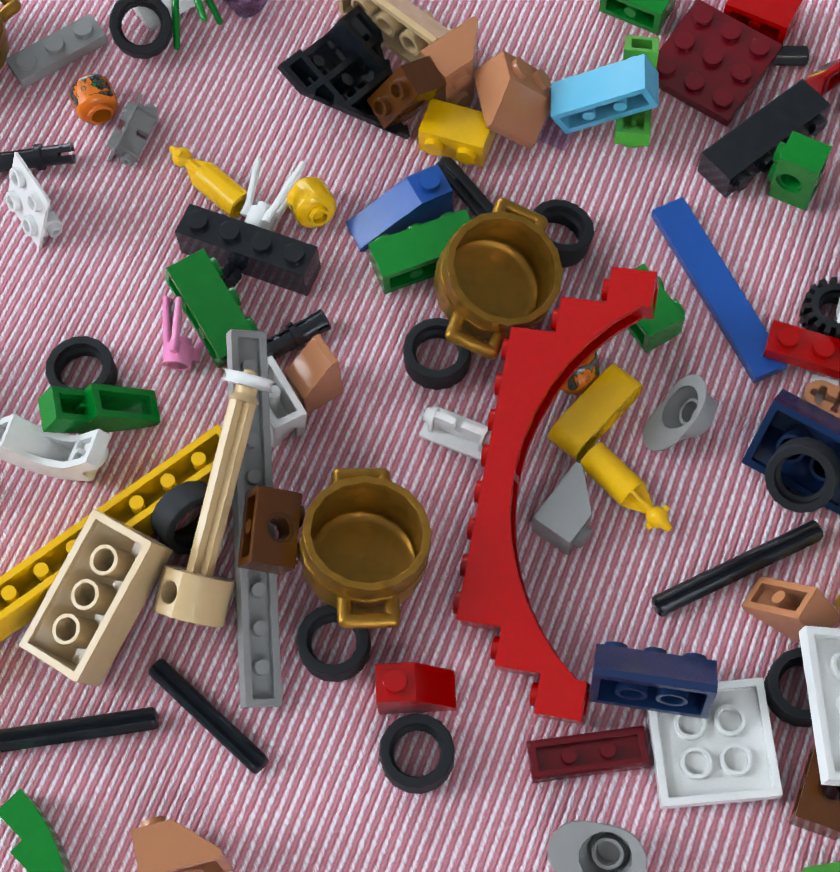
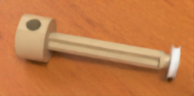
(195, 591)

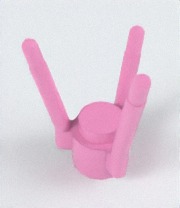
(177, 349)

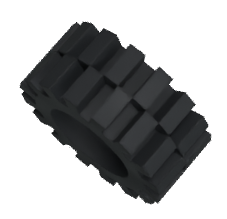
(811, 307)

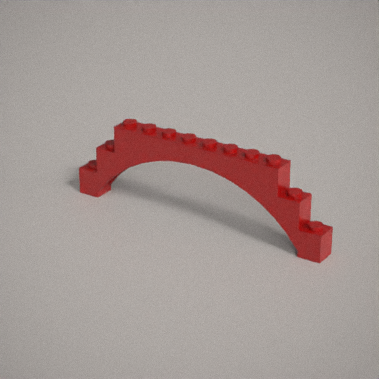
(532, 376)

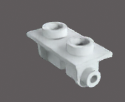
(455, 432)

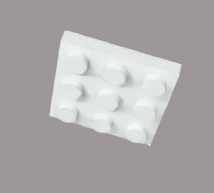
(717, 757)

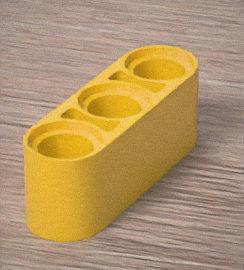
(595, 412)

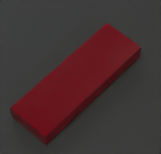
(588, 754)

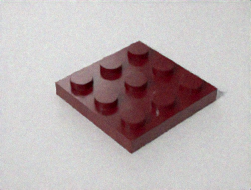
(714, 62)

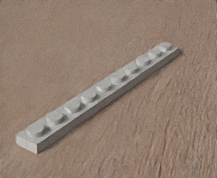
(255, 590)

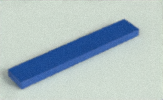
(716, 288)

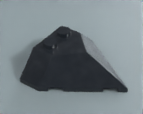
(344, 68)

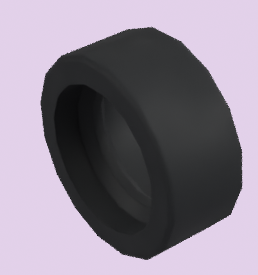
(141, 51)
(577, 221)
(75, 348)
(431, 378)
(788, 498)
(171, 510)
(328, 672)
(775, 700)
(408, 724)

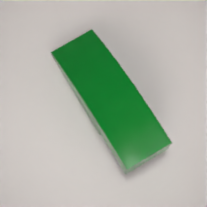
(97, 407)
(40, 844)

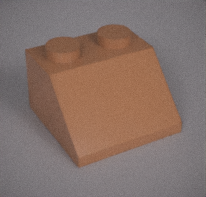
(456, 60)
(513, 98)
(171, 847)

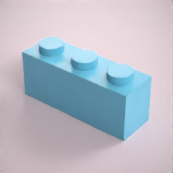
(605, 94)

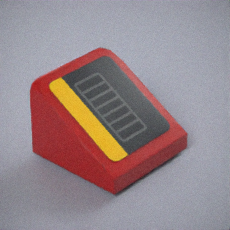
(825, 78)

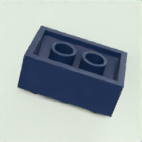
(789, 419)
(653, 680)

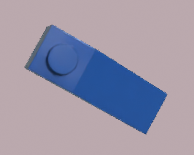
(411, 201)

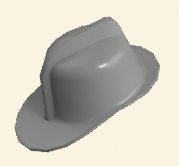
(682, 415)
(595, 848)

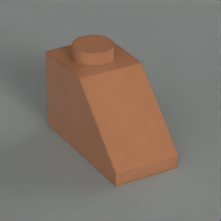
(315, 375)
(789, 606)

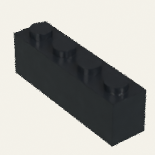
(751, 145)
(250, 248)

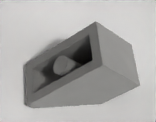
(566, 513)

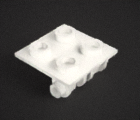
(31, 203)

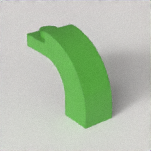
(635, 129)

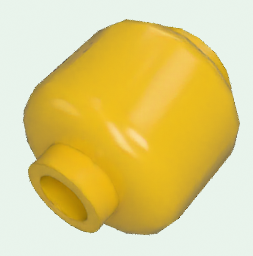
(311, 202)

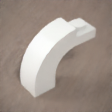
(52, 453)

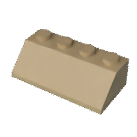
(402, 25)
(95, 599)

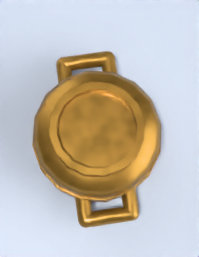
(497, 277)
(365, 547)

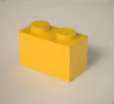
(455, 133)

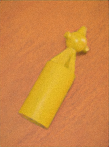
(211, 182)
(624, 485)

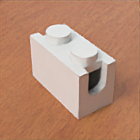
(285, 408)

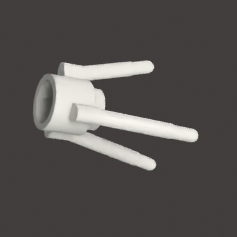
(264, 214)

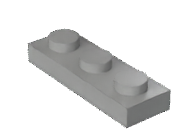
(56, 50)

